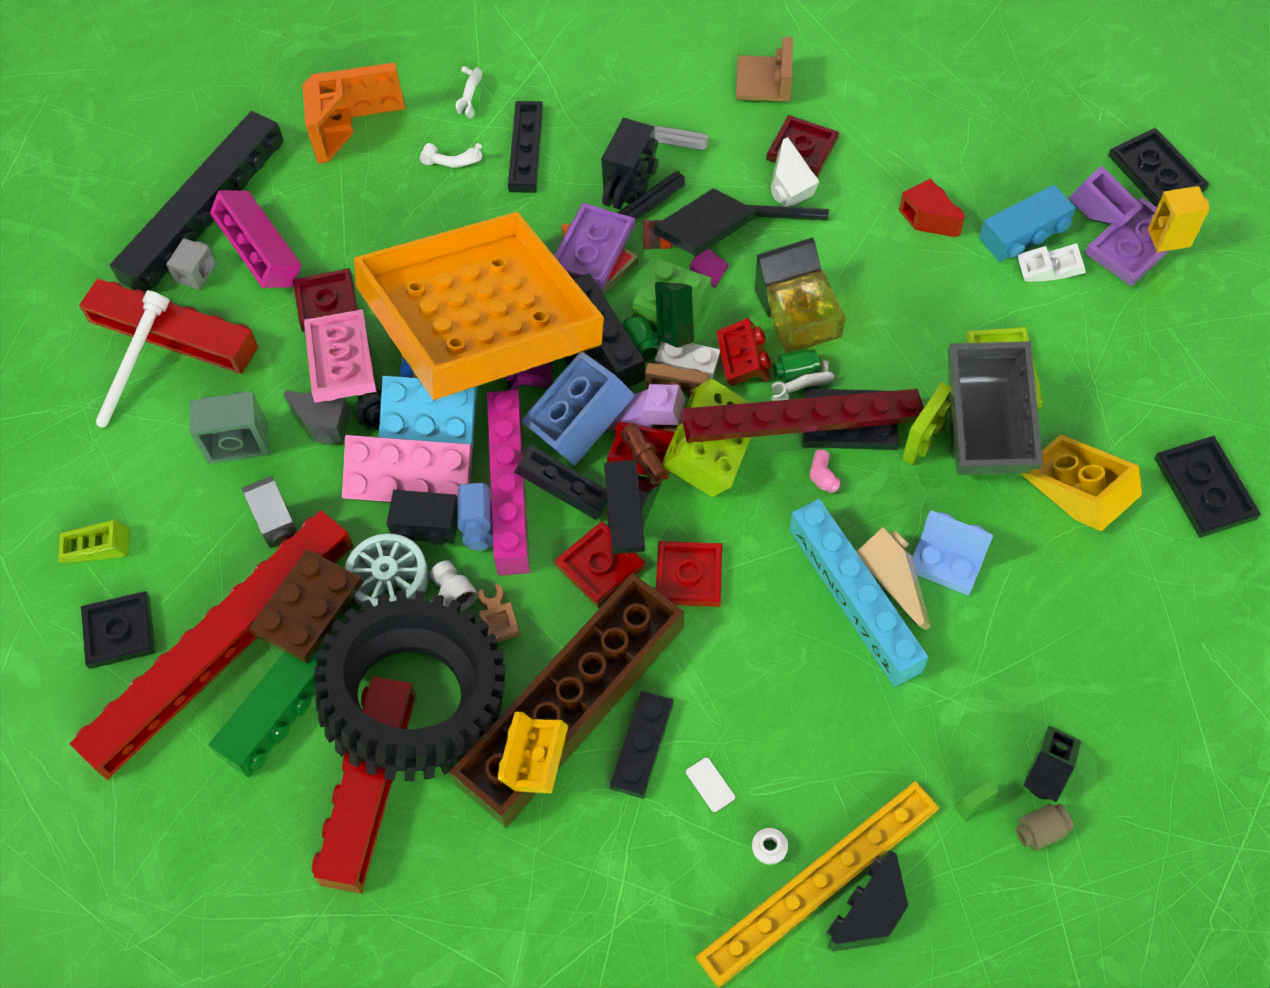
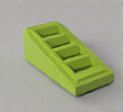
(114, 542)

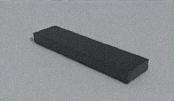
(525, 147)

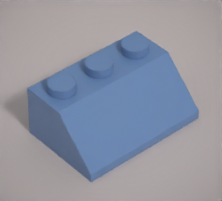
(578, 408)

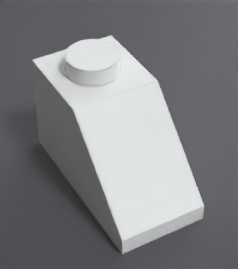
(792, 177)

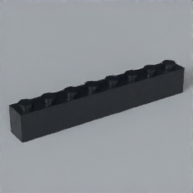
(188, 210)

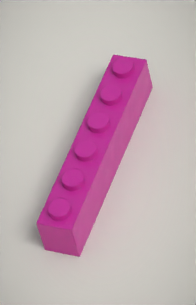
(507, 487)

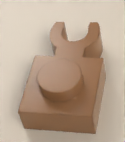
(498, 616)

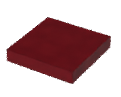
(809, 139)
(324, 295)

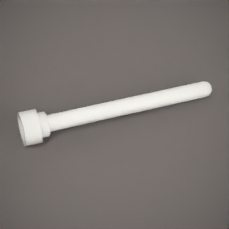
(153, 306)

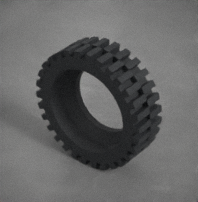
(400, 628)

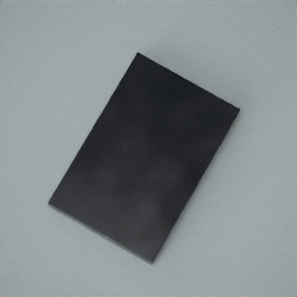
(1155, 165)
(704, 222)
(1207, 486)

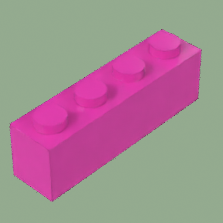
(255, 239)

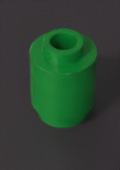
(642, 336)
(796, 364)

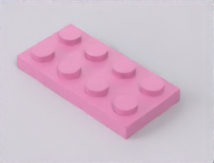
(339, 356)
(387, 464)

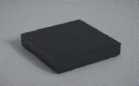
(117, 630)

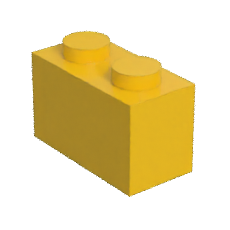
(1178, 218)

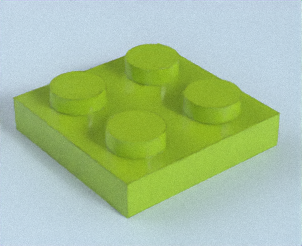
(929, 422)

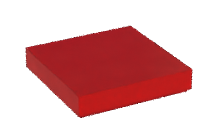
(594, 568)
(690, 573)

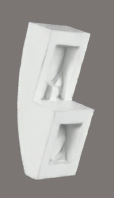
(1052, 265)

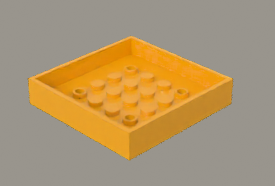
(477, 304)

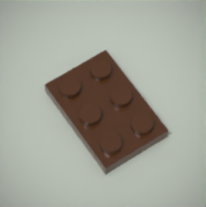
(306, 606)

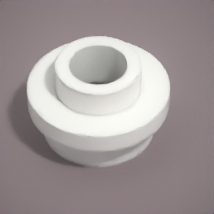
(764, 855)

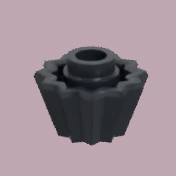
(368, 409)

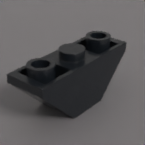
(873, 909)

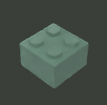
(229, 427)

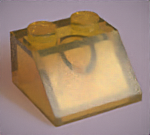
(805, 311)

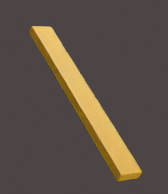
(816, 884)

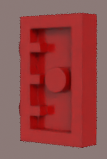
(743, 352)

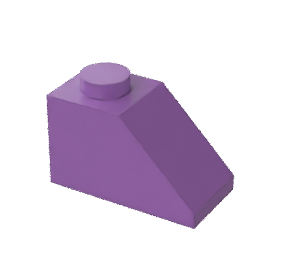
(1105, 199)

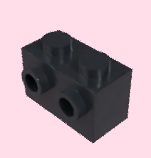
(424, 516)

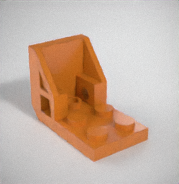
(345, 96)

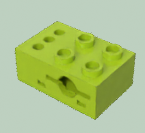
(707, 464)

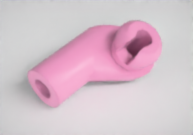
(821, 475)

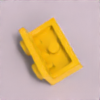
(532, 754)

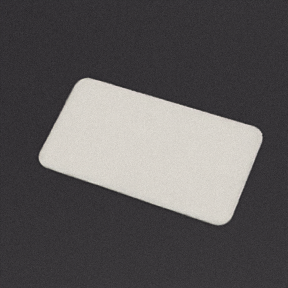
(710, 784)

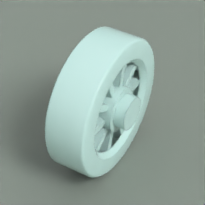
(389, 571)

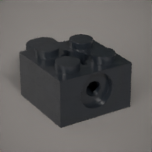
(628, 163)

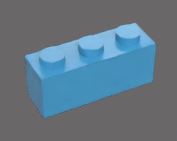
(1027, 223)

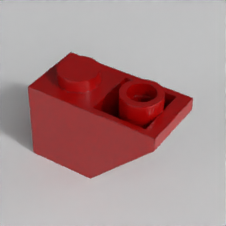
(931, 210)

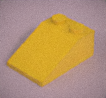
(1086, 481)

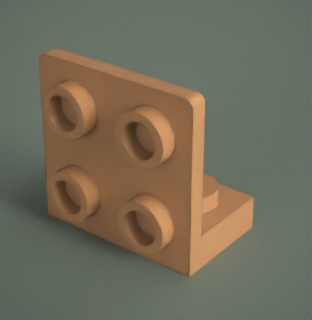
(766, 76)

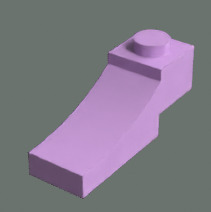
(653, 406)

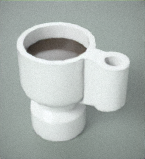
(452, 585)

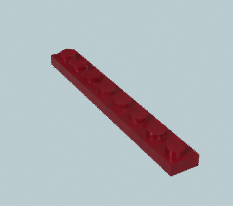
(800, 415)

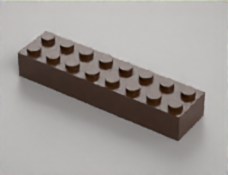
(576, 688)

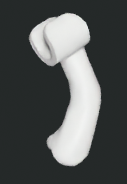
(471, 84)
(429, 156)
(813, 379)

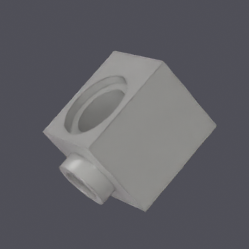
(191, 263)

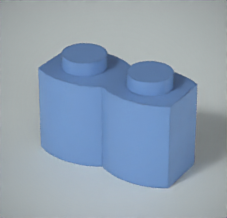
(475, 516)

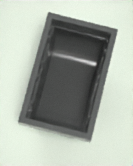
(993, 408)

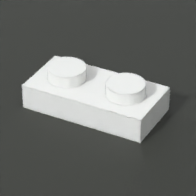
(689, 357)

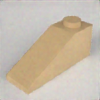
(895, 570)

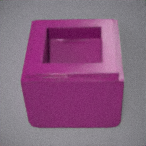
(709, 265)

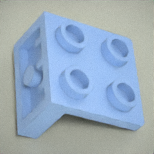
(951, 552)

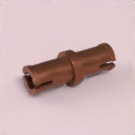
(644, 453)

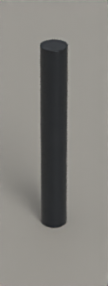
(790, 212)

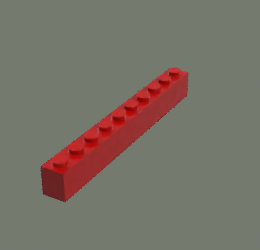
(200, 653)

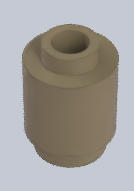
(1044, 826)

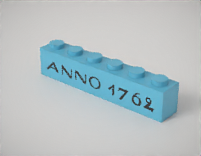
(858, 593)

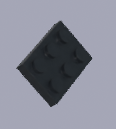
(872, 437)

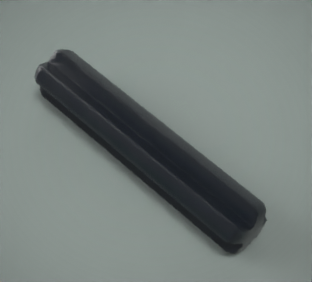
(654, 195)

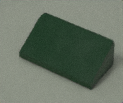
(674, 313)

